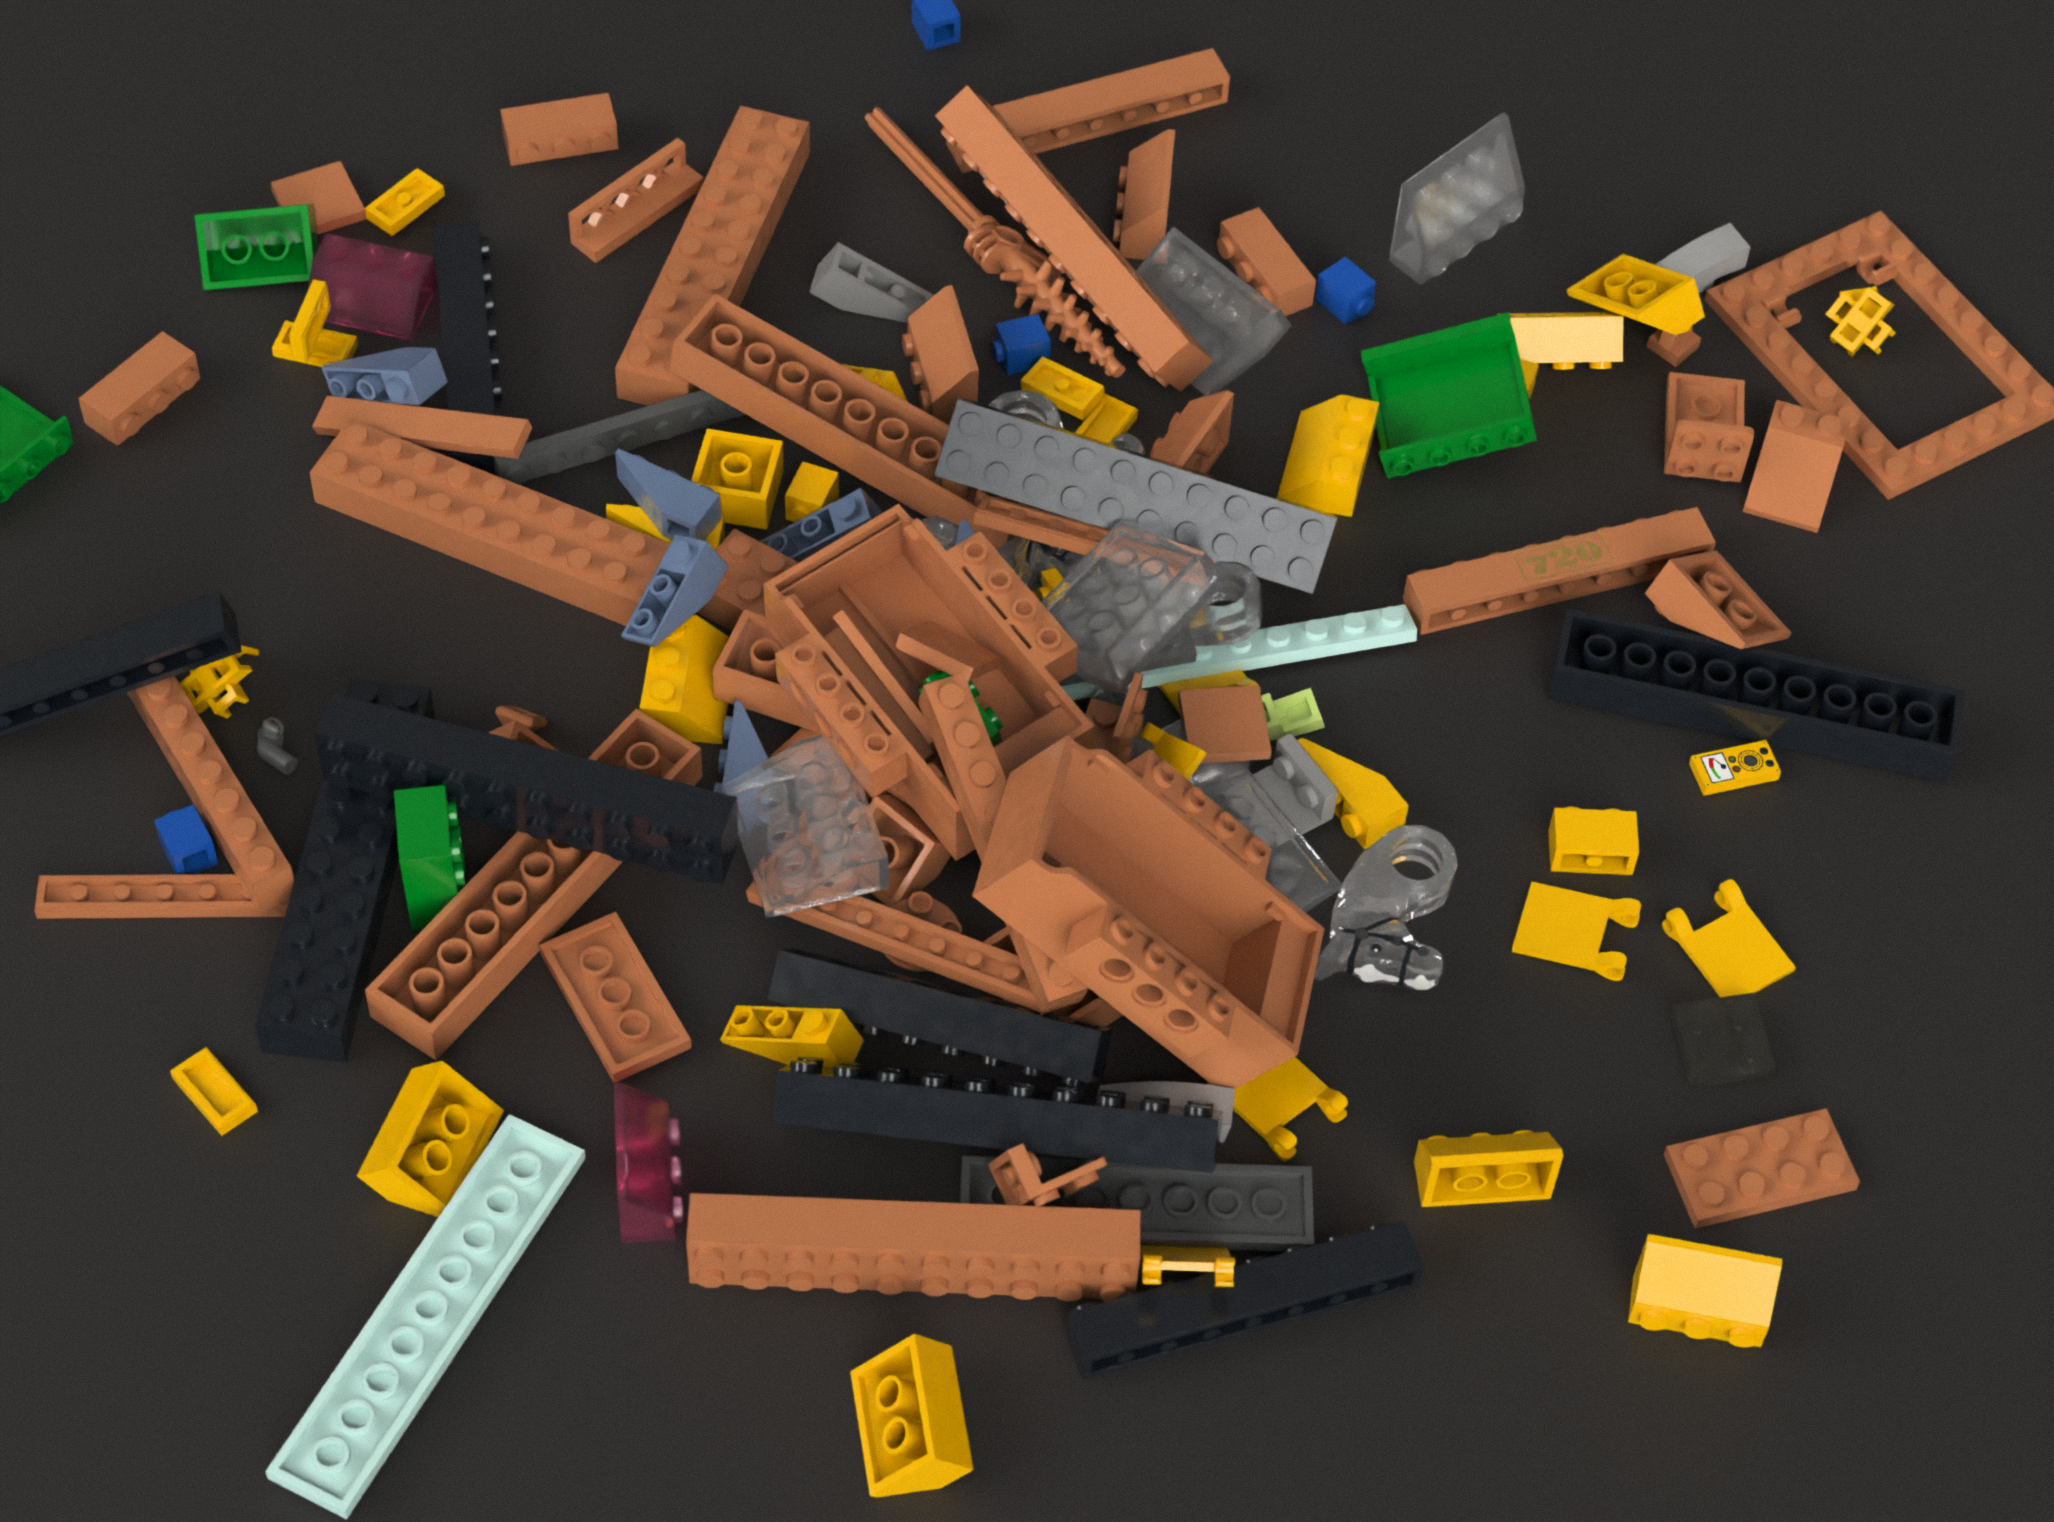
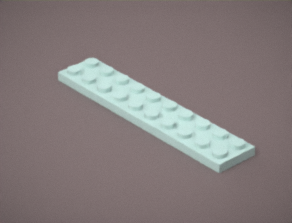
(425, 1317)

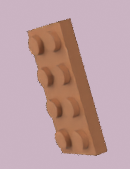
(615, 997)
(1761, 1168)

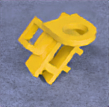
(1864, 316)
(209, 686)

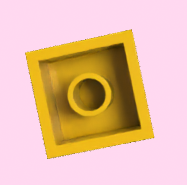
(743, 472)

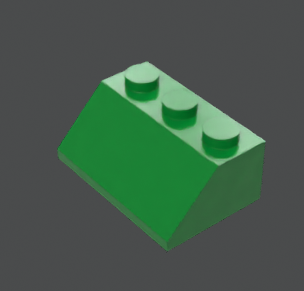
(256, 246)

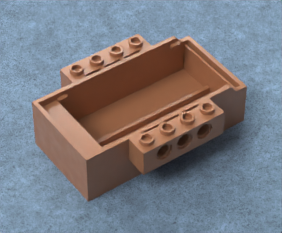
(892, 580)
(1154, 906)

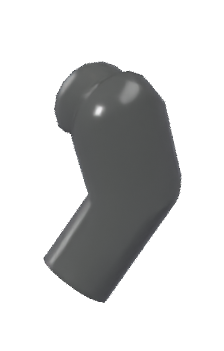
(270, 746)

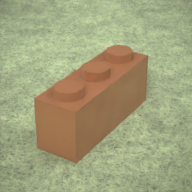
(559, 129)
(1266, 261)
(139, 388)

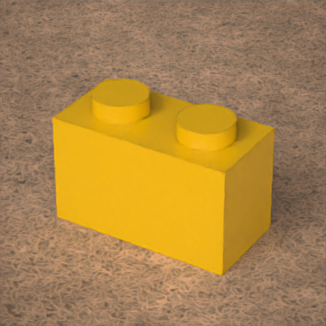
(1593, 841)

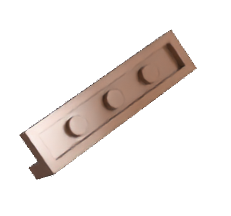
(635, 206)
(881, 685)

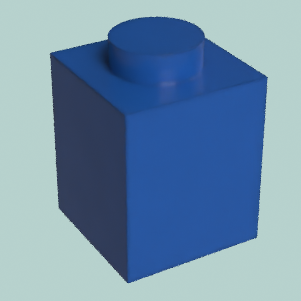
(936, 22)
(1346, 291)
(1020, 344)
(186, 841)

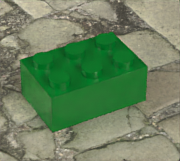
(428, 851)

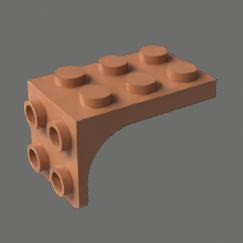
(1706, 427)

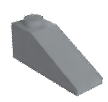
(865, 287)

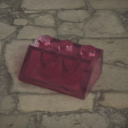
(374, 285)
(646, 1166)

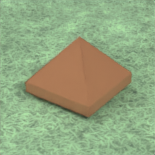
(530, 720)

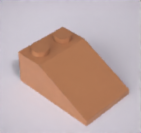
(1796, 466)
(1714, 601)

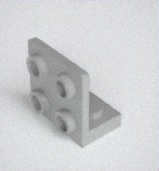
(1298, 786)

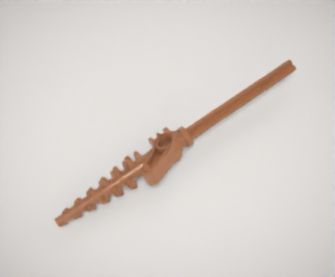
(1003, 251)

